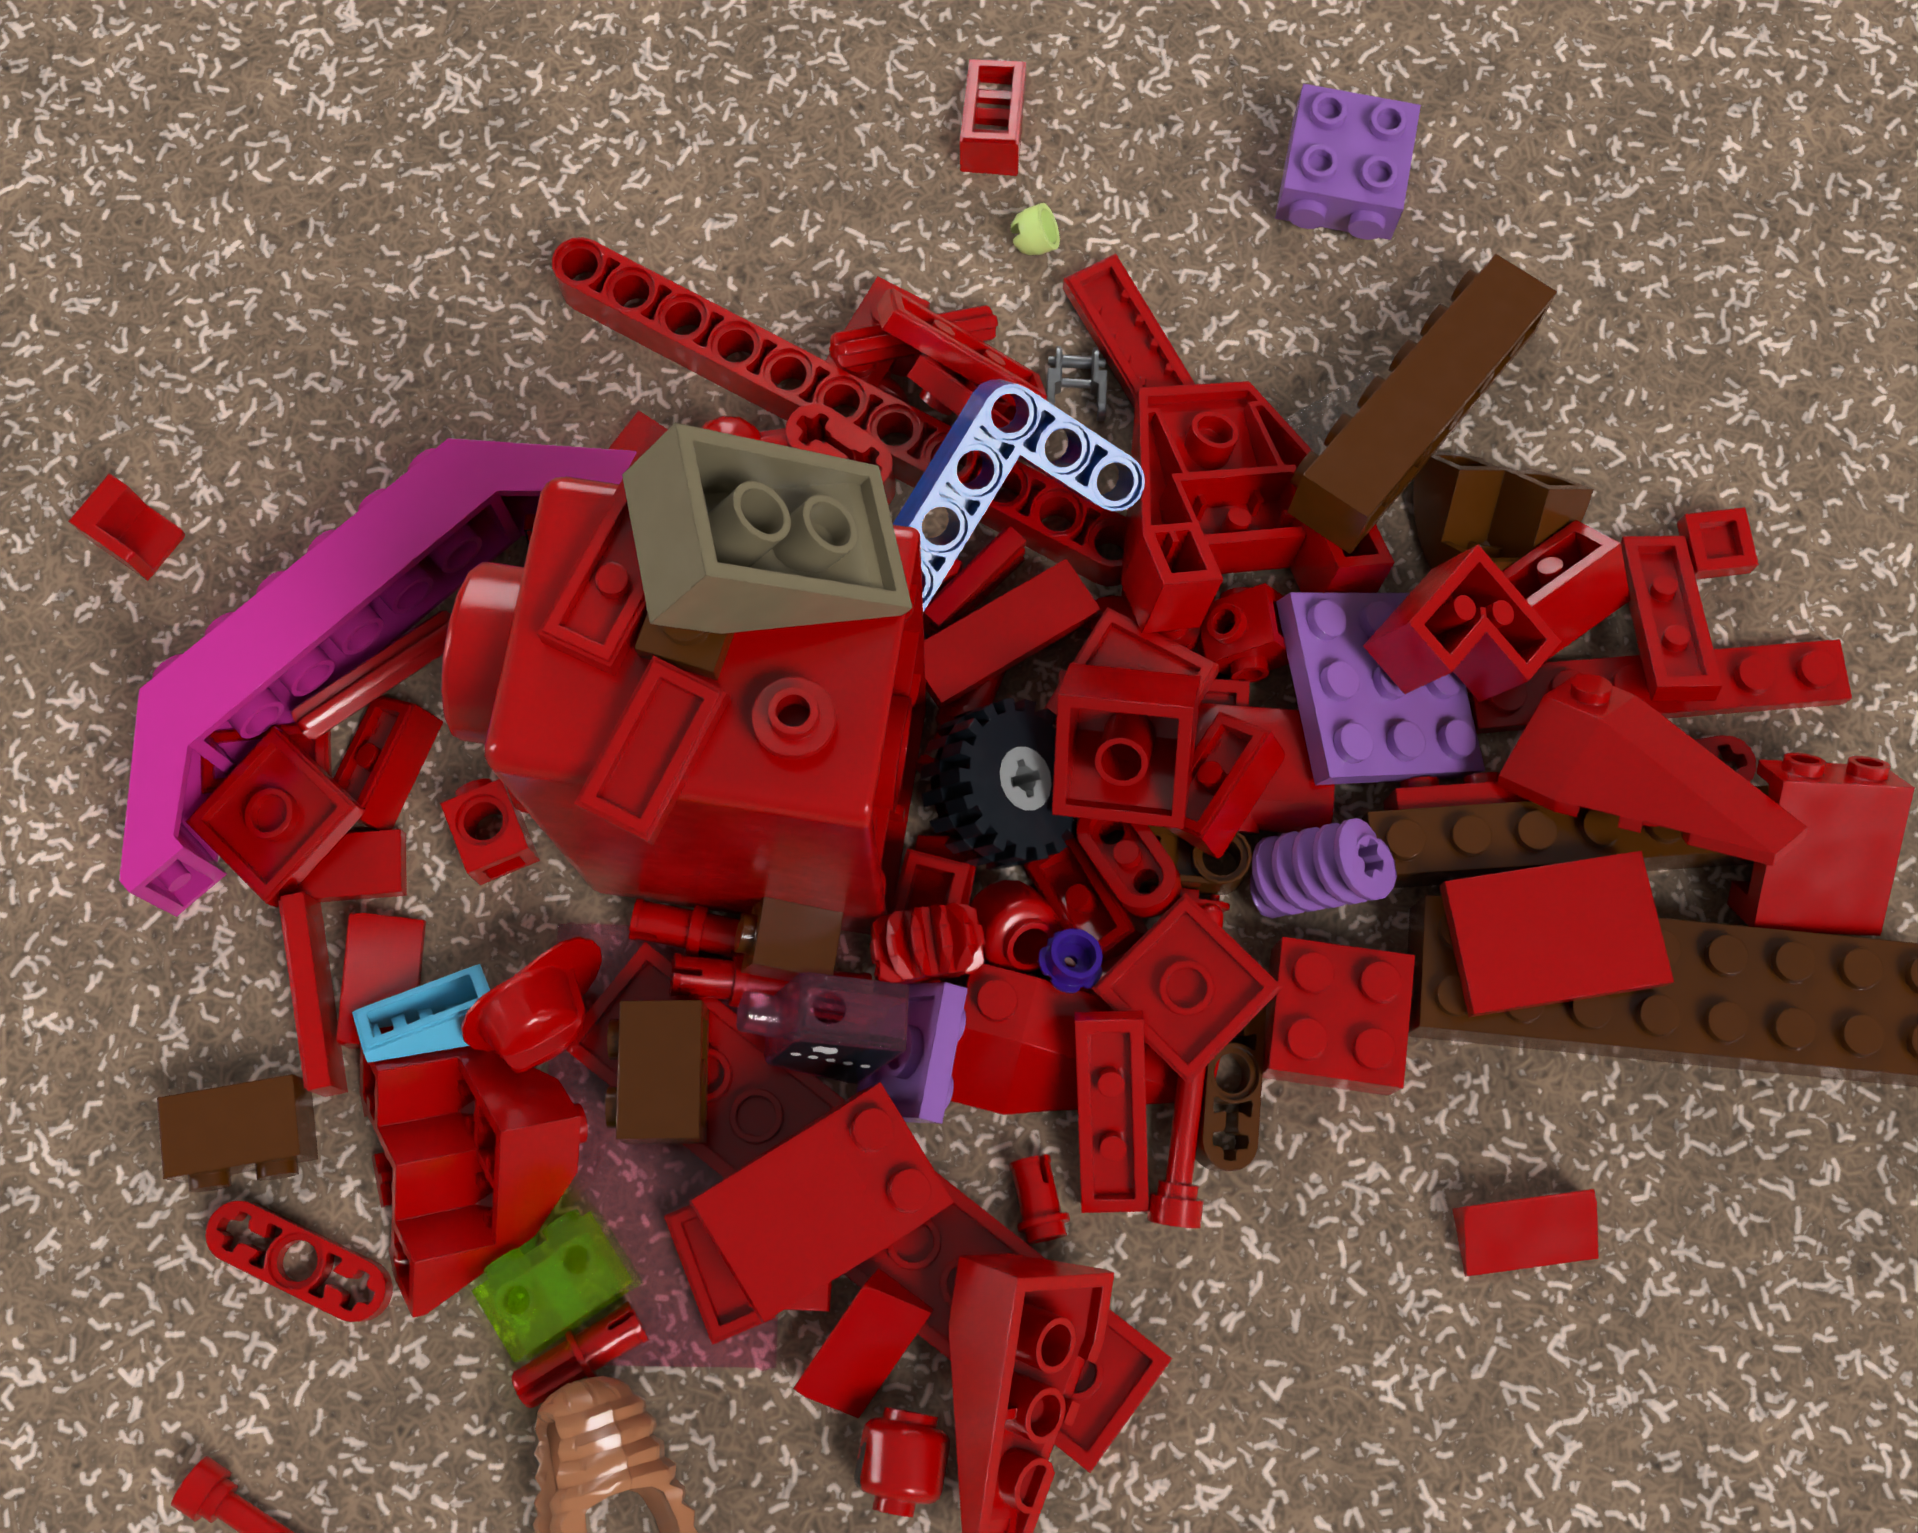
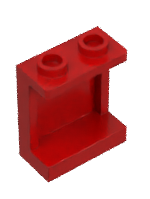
(1850, 854)

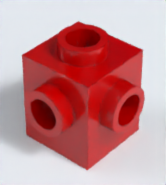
(1244, 633)

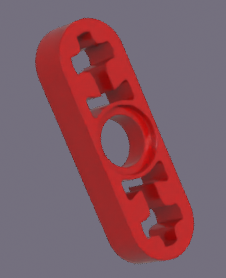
(264, 1223)

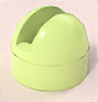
(1036, 230)

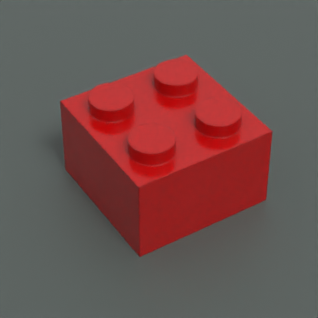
(1338, 1016)

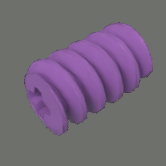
(1320, 869)

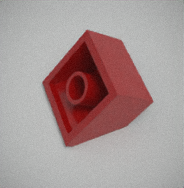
(1125, 745)

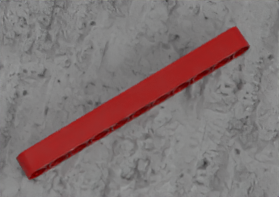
(775, 359)

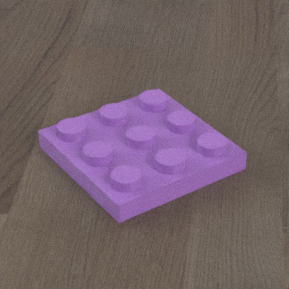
(1354, 713)

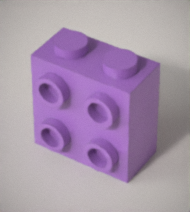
(1348, 162)

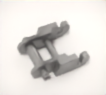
(1097, 383)

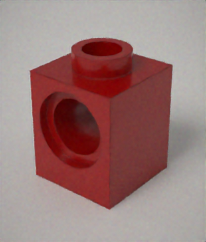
(505, 851)

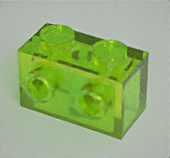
(555, 1284)

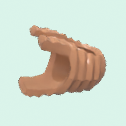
(598, 1445)

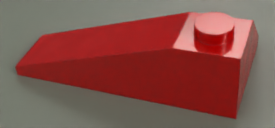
(1626, 759)
(1023, 1046)
(1015, 1360)

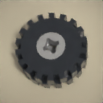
(978, 802)

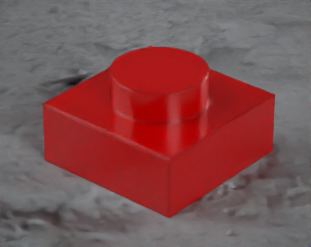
(1719, 542)

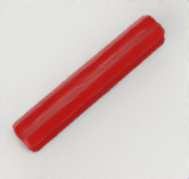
(875, 345)
(372, 677)

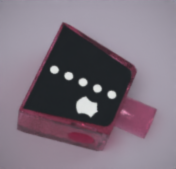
(829, 1025)

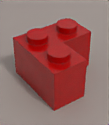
(1467, 623)

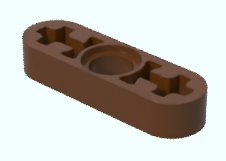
(1241, 1124)

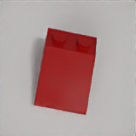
(821, 1201)

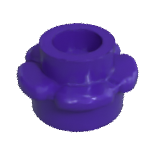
(1082, 949)

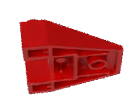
(1220, 504)

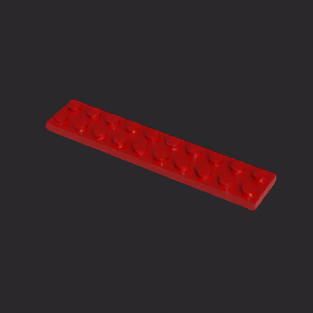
(763, 1104)

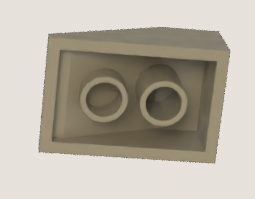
(760, 535)

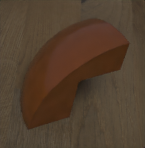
(1502, 509)

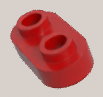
(1130, 863)

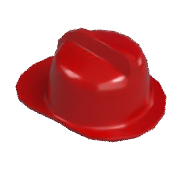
(536, 1009)

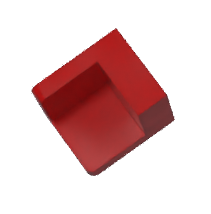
(127, 527)

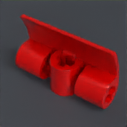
(1291, 796)

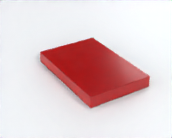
(1555, 933)

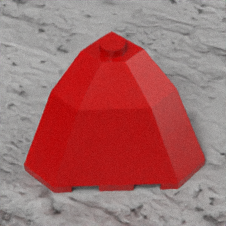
(465, 1162)

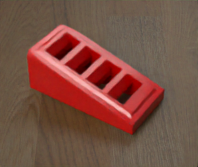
(989, 149)

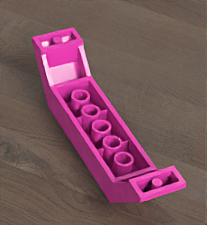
(315, 624)

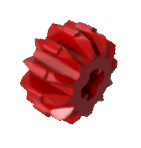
(927, 944)

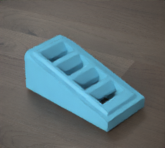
(433, 1014)

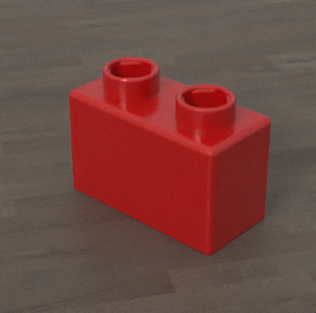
(746, 820)

